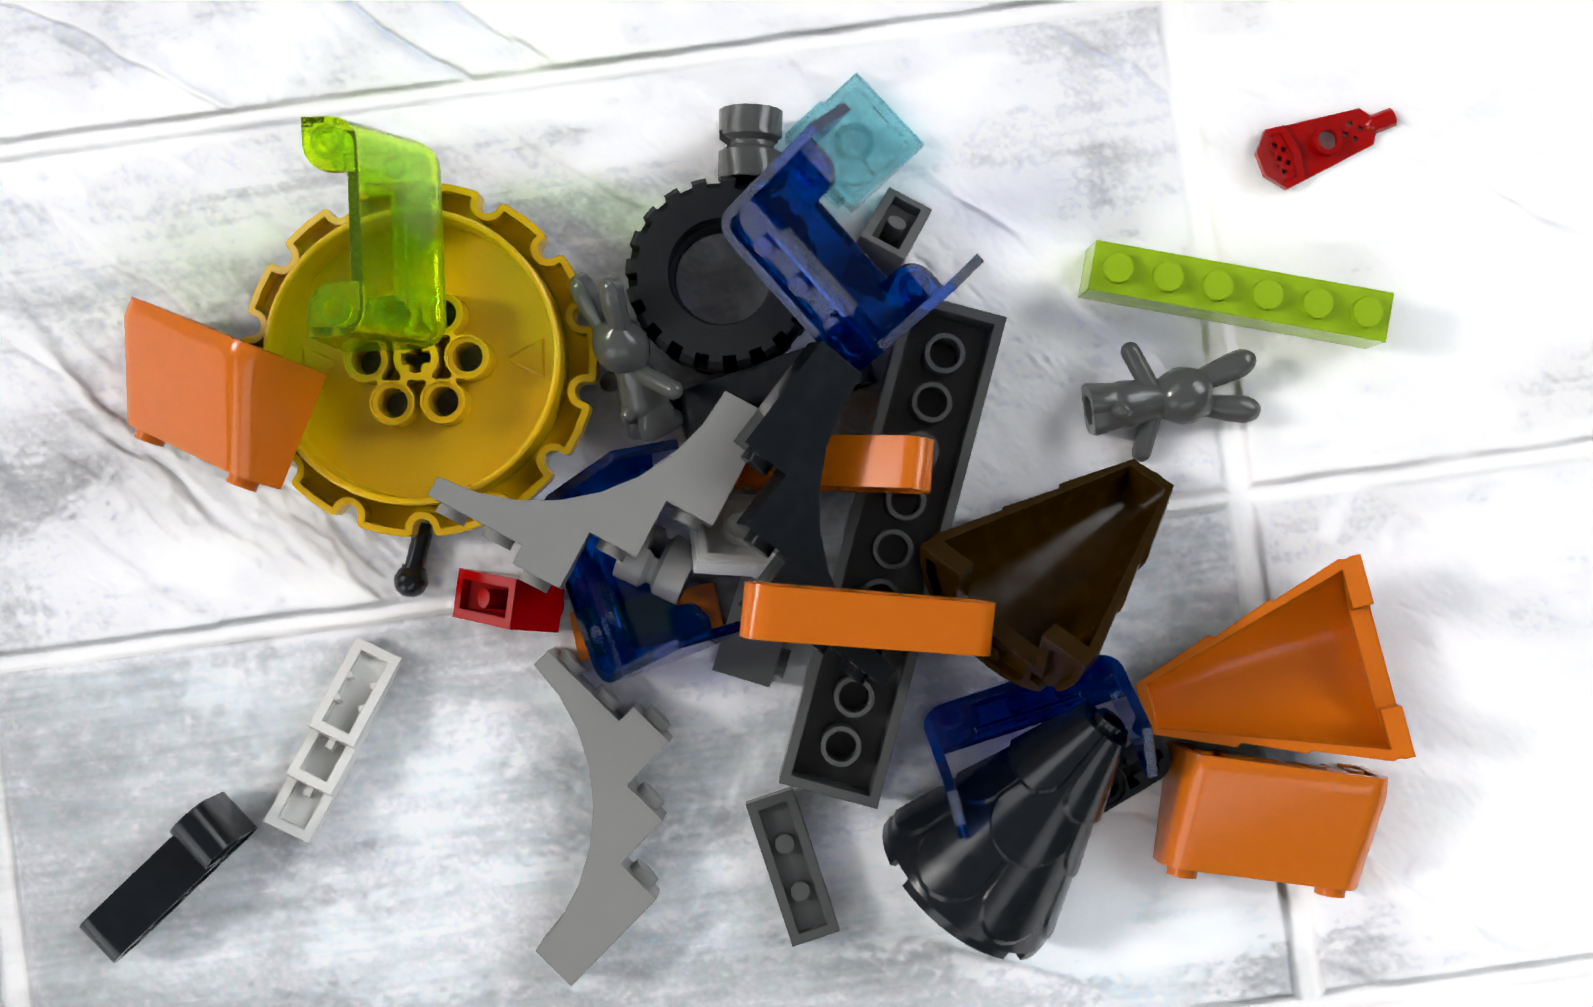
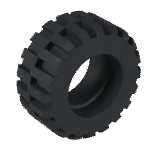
(655, 297)

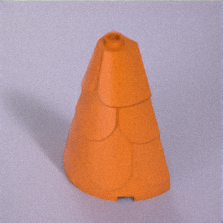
(1288, 677)

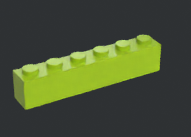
(1235, 295)

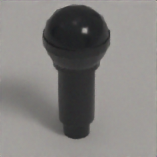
(412, 577)

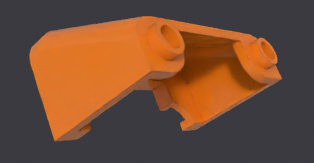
(215, 395)
(1267, 819)

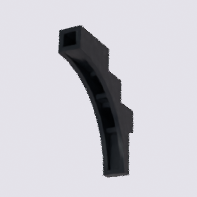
(784, 518)

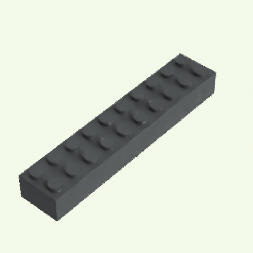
(931, 391)

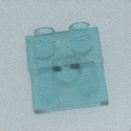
(863, 145)

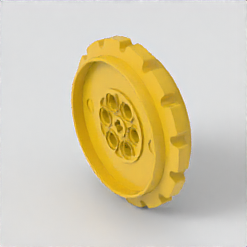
(509, 409)

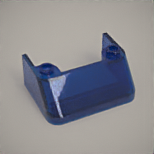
(817, 265)
(622, 623)
(1010, 708)

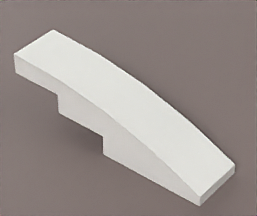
(333, 740)

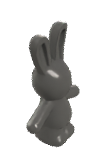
(624, 351)
(1177, 396)

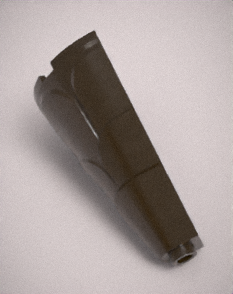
(1053, 569)

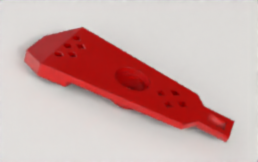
(1303, 148)

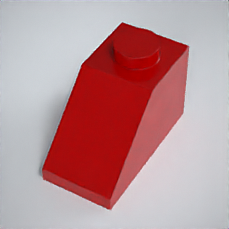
(507, 602)

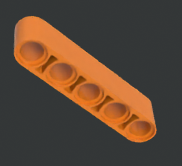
(867, 465)
(866, 619)

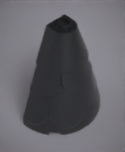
(1026, 828)

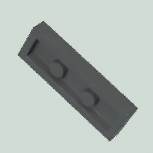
(792, 866)

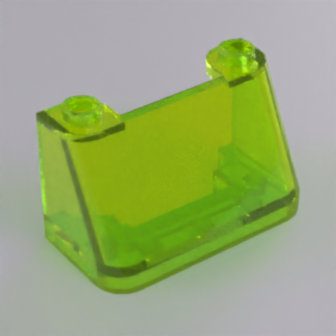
(394, 240)

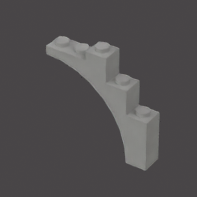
(556, 531)
(617, 748)

